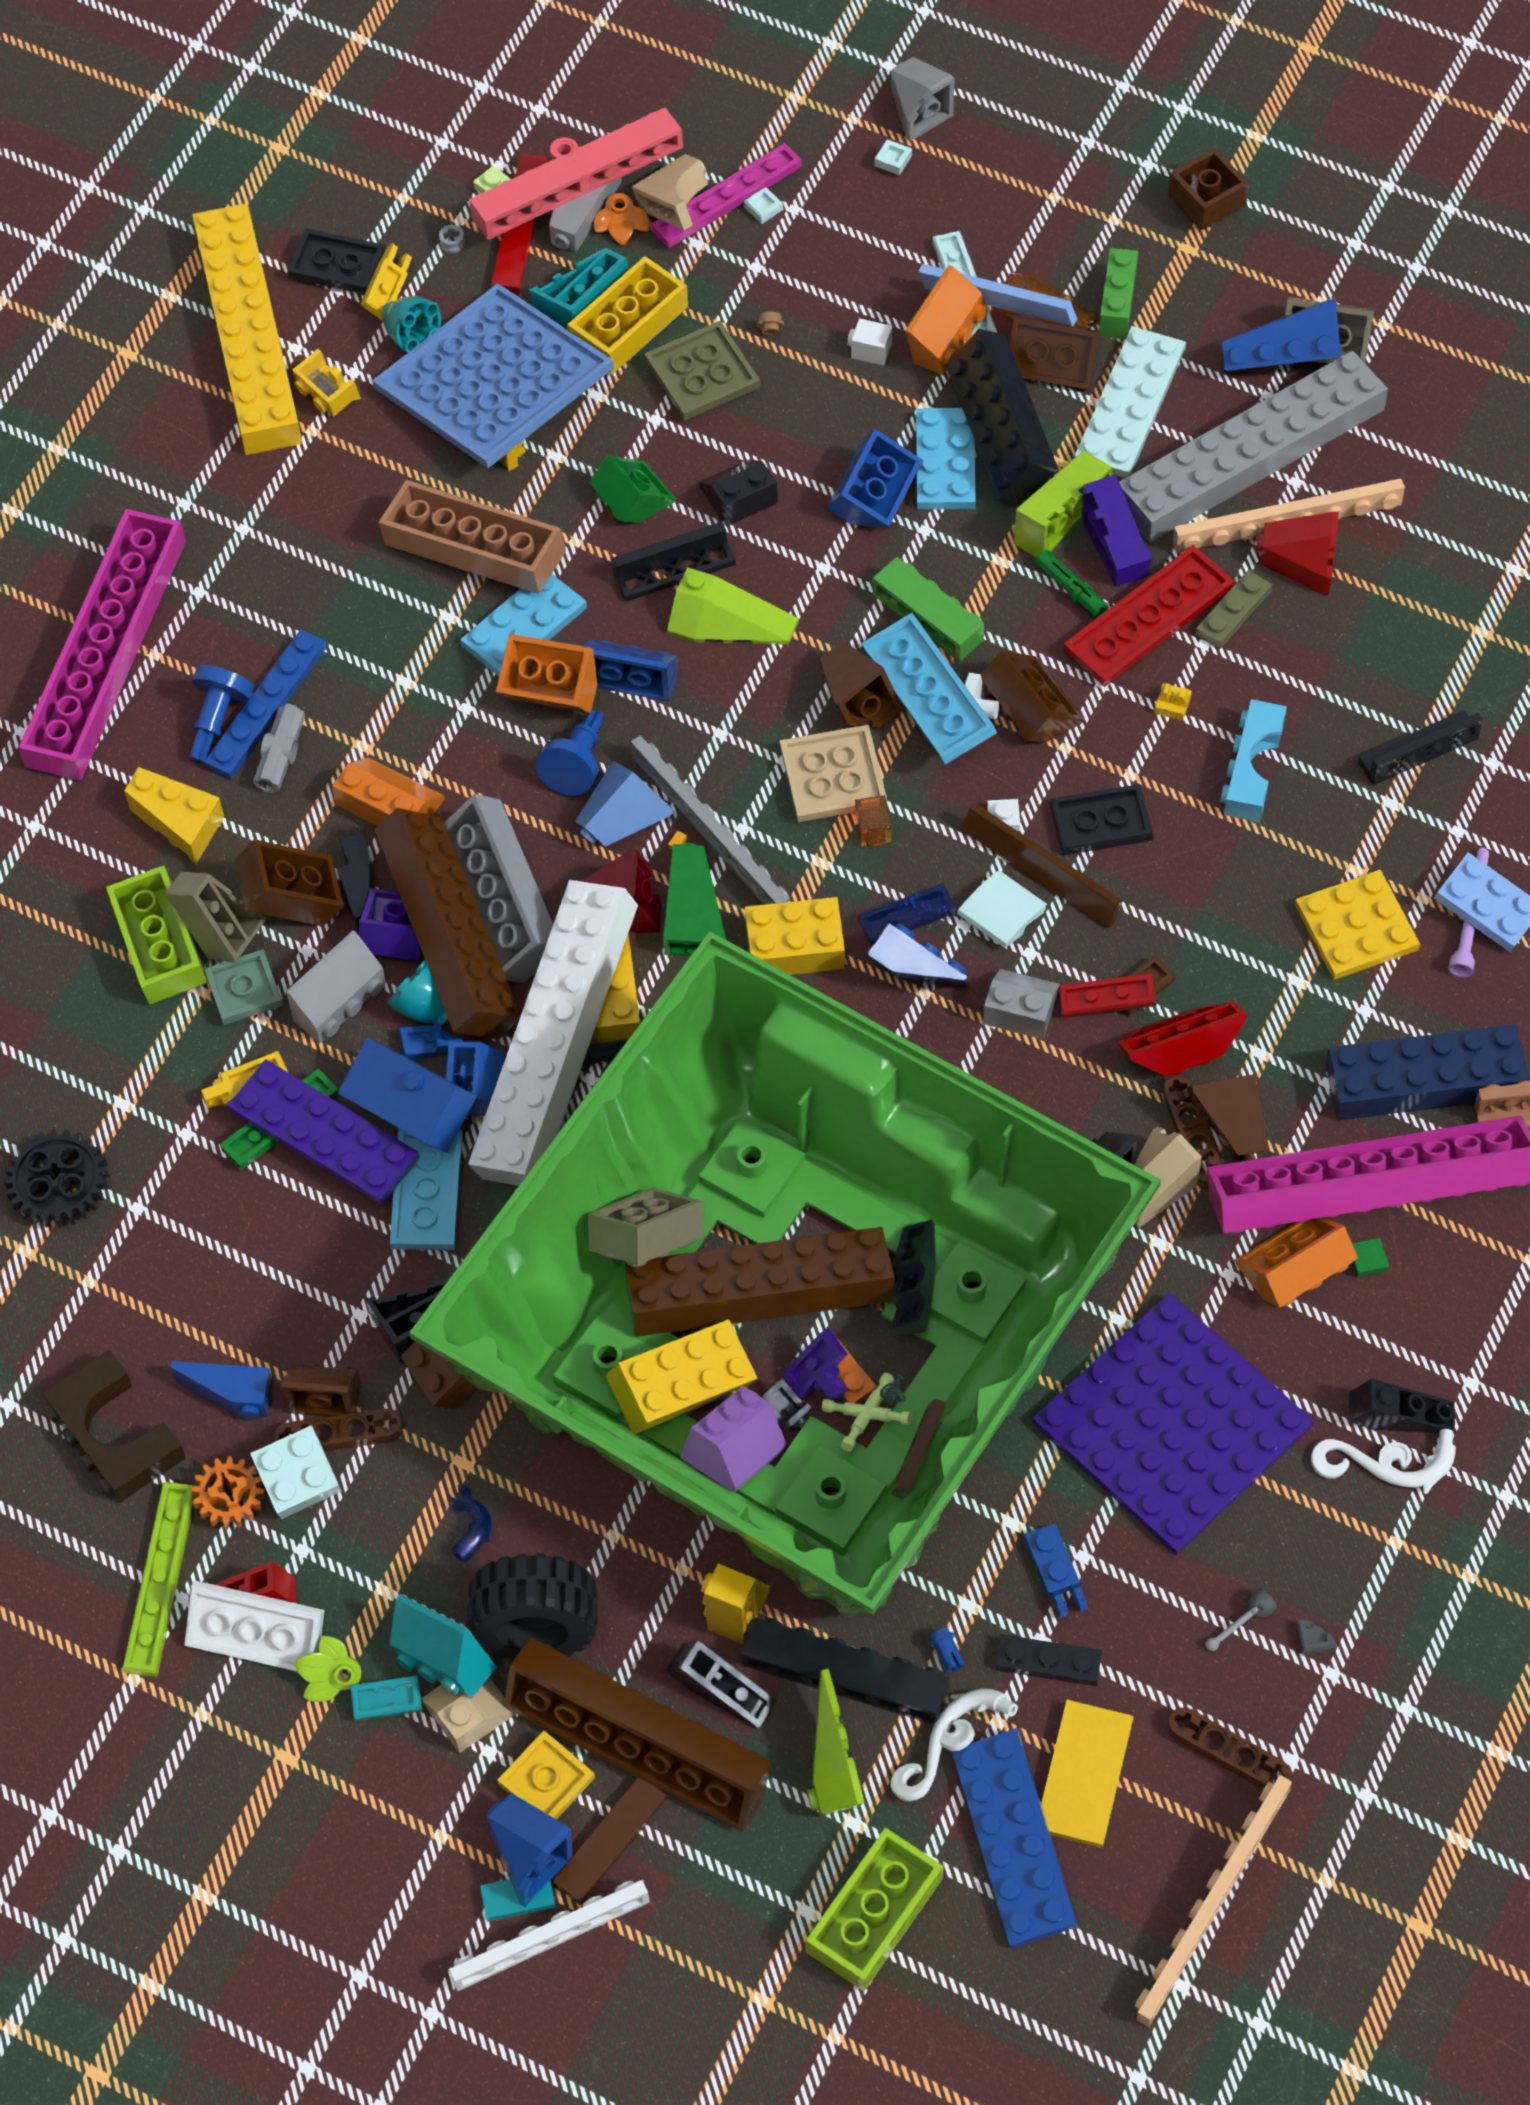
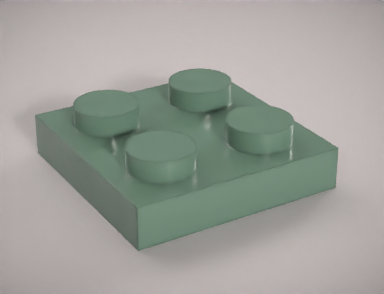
(243, 987)

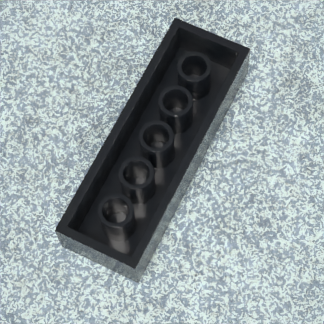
(1001, 417)

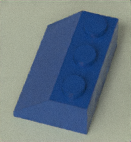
(874, 482)
(634, 670)

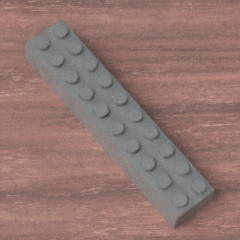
(1253, 445)

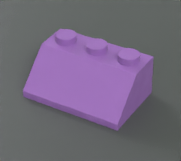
(735, 1440)

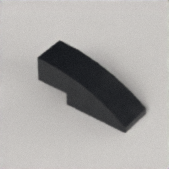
(357, 875)

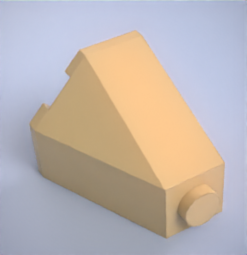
(1173, 1163)

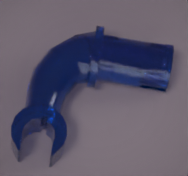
(478, 1530)

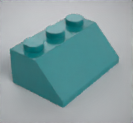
(438, 1648)

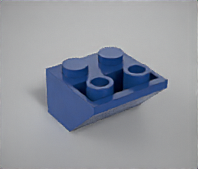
(475, 1069)

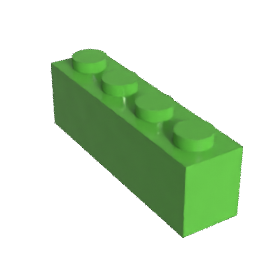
(941, 616)

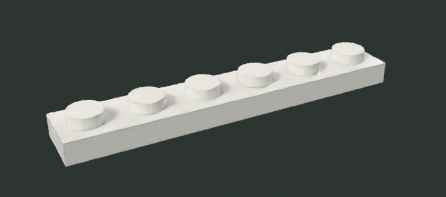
(537, 1939)

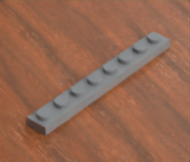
(704, 821)

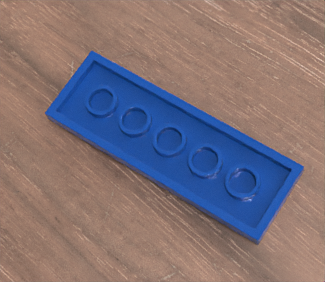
(1015, 1838)

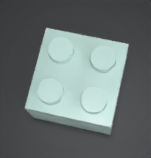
(296, 1472)

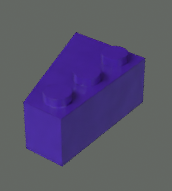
(1114, 531)

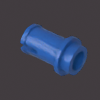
(947, 1650)

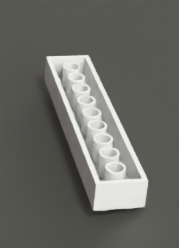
(553, 1031)

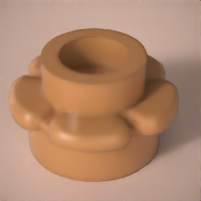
(770, 323)

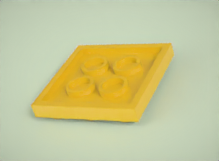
(1357, 924)

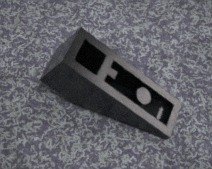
(720, 1683)

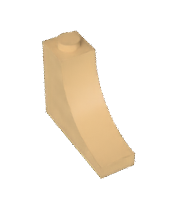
(670, 190)

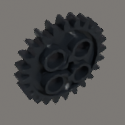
(56, 1153)

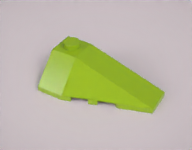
(720, 611)
(833, 1772)

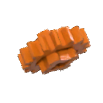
(238, 1486)

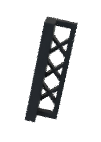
(670, 556)
(1420, 746)

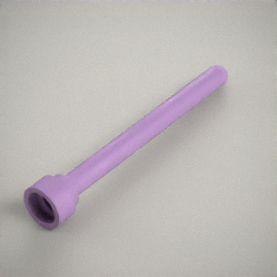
(1462, 961)

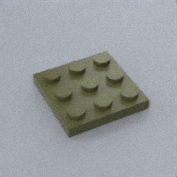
(702, 370)

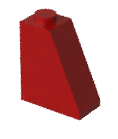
(1301, 549)

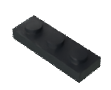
(1048, 1660)

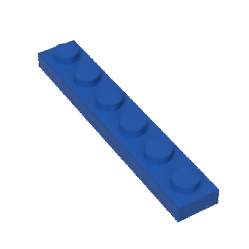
(264, 704)

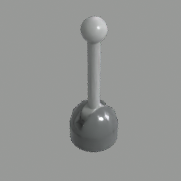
(1259, 1605)

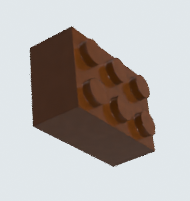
(288, 883)

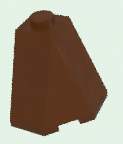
(859, 687)
(1234, 1114)

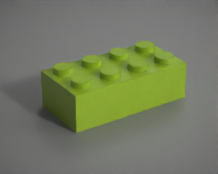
(156, 936)
(874, 1909)

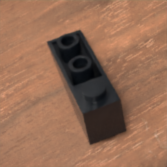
(1399, 1409)

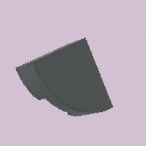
(1314, 1638)

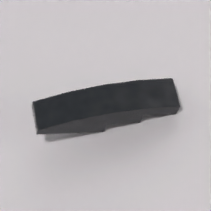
(915, 1278)

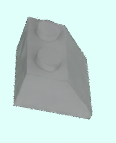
(1020, 1003)

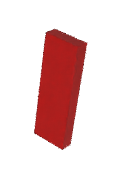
(1107, 995)

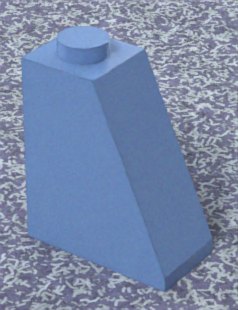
(620, 807)

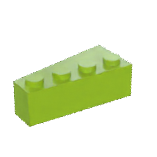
(1057, 505)

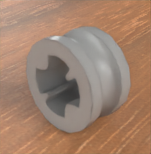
(448, 232)

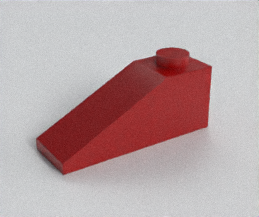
(264, 1580)

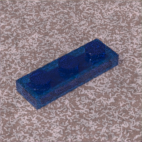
(909, 911)

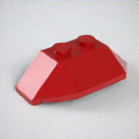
(1185, 1039)

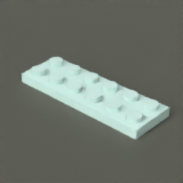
(1131, 399)

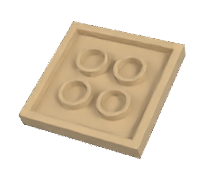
(831, 772)

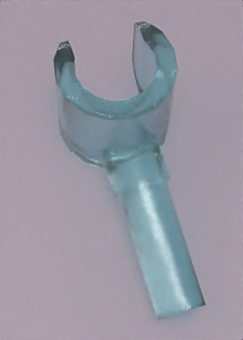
(892, 1391)

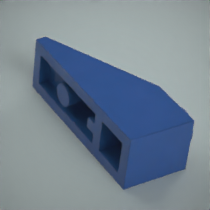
(235, 1388)

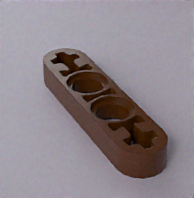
(1192, 1131)
(338, 1425)
(1226, 1754)

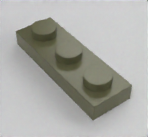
(1234, 609)

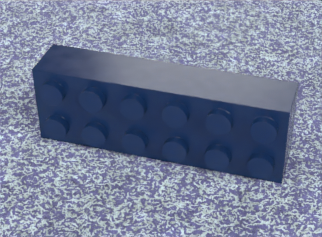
(1422, 1071)

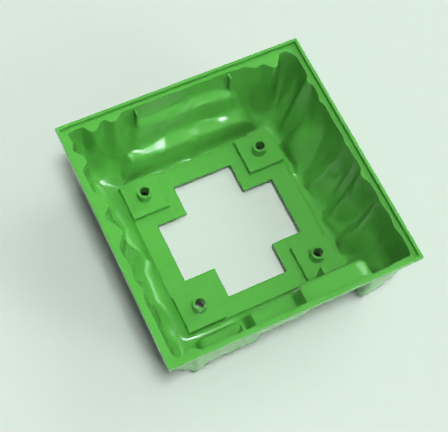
(865, 1133)

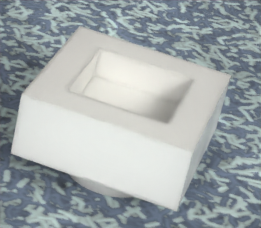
(1006, 811)

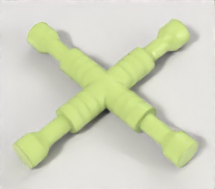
(866, 1412)

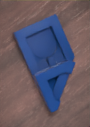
(424, 1041)

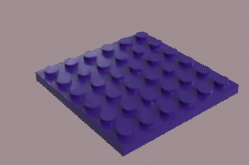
(1172, 1423)

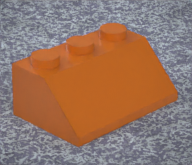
(945, 321)
(548, 673)
(376, 791)
(1297, 1260)

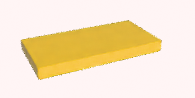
(1085, 1772)

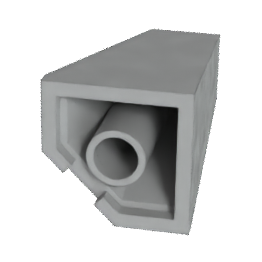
(921, 96)

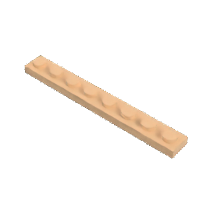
(1250, 523)
(1205, 1911)

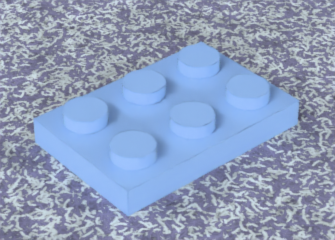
(1487, 901)

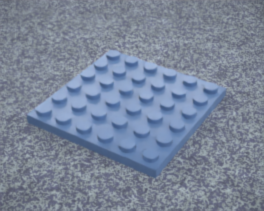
(493, 375)

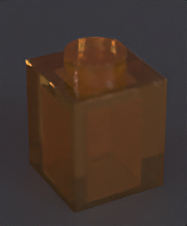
(873, 821)

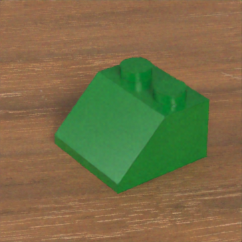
(630, 489)

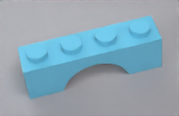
(1261, 732)

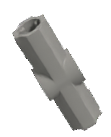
(279, 748)

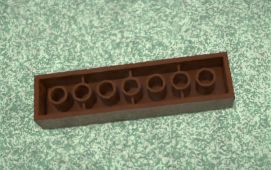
(448, 924)
(760, 1281)
(637, 1734)

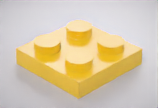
(547, 1776)

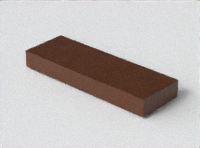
(918, 1448)

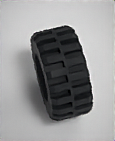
(534, 1600)

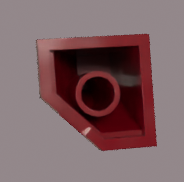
(632, 873)

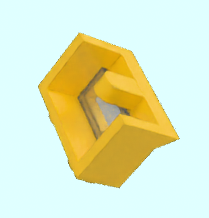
(324, 384)

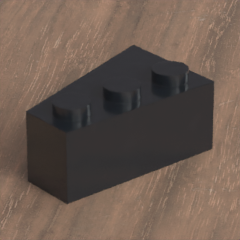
(399, 1314)

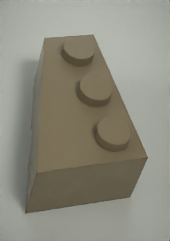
(213, 915)

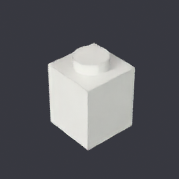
(870, 341)

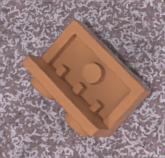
(1502, 1102)

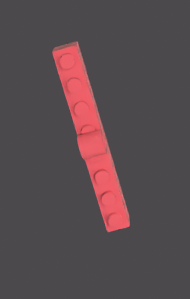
(575, 172)

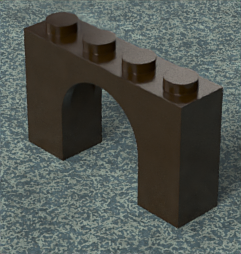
(122, 1467)

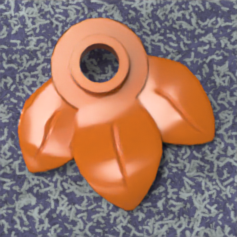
(622, 221)

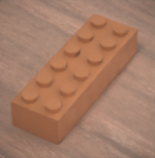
(472, 536)

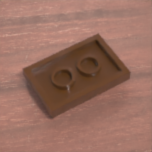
(1054, 352)

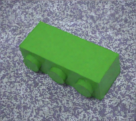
(1118, 293)

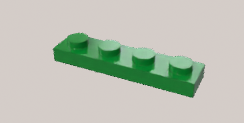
(250, 1143)

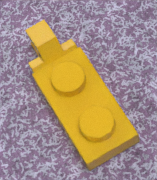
(234, 1079)

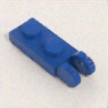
(1055, 1567)

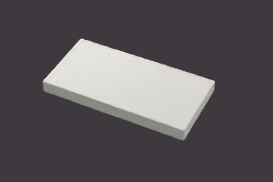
(251, 1626)

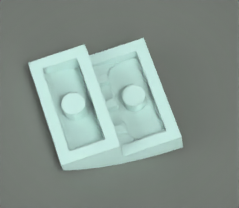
(1001, 909)

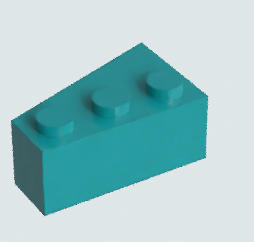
(576, 290)

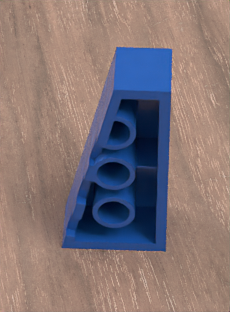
(1289, 339)

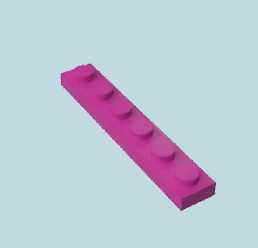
(731, 193)

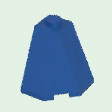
(529, 1845)

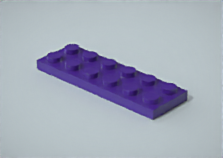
(323, 1131)

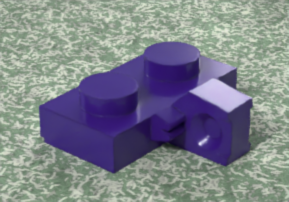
(818, 1368)

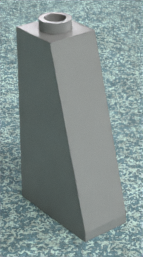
(575, 219)

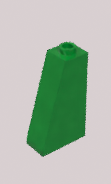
(690, 902)

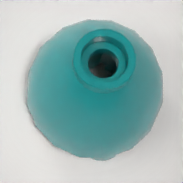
(411, 320)
(419, 998)

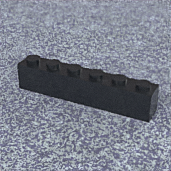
(854, 1672)

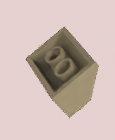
(1353, 326)

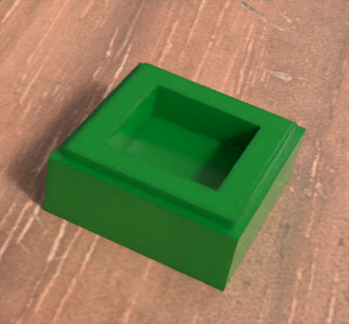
(1370, 1258)

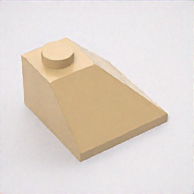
(465, 1718)

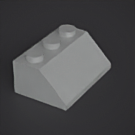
(335, 988)

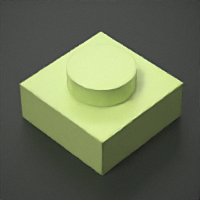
(489, 179)

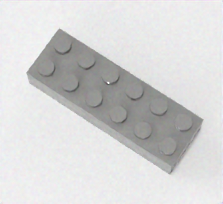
(501, 885)

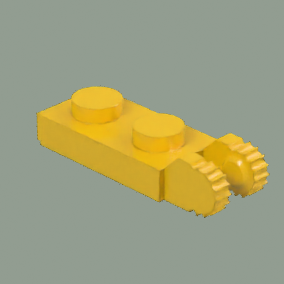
(386, 281)

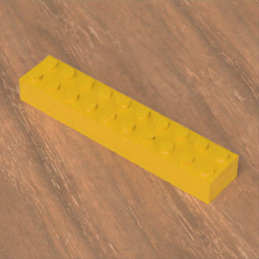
(247, 329)

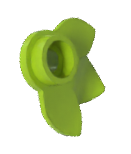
(323, 1668)

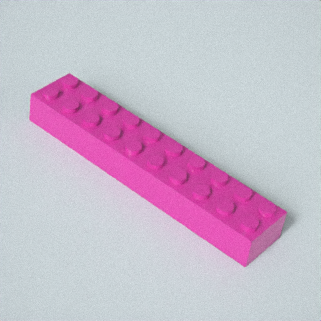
(102, 645)
(1370, 1174)

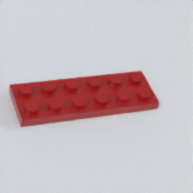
(1148, 615)

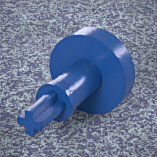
(221, 688)
(568, 763)

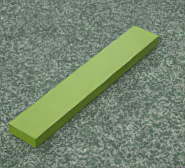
(159, 1580)

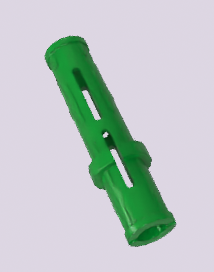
(1080, 592)

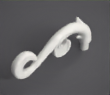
(1440, 1462)
(963, 1735)

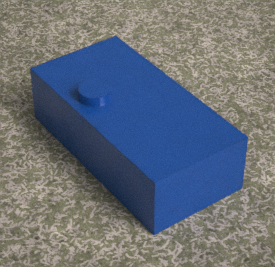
(407, 1095)

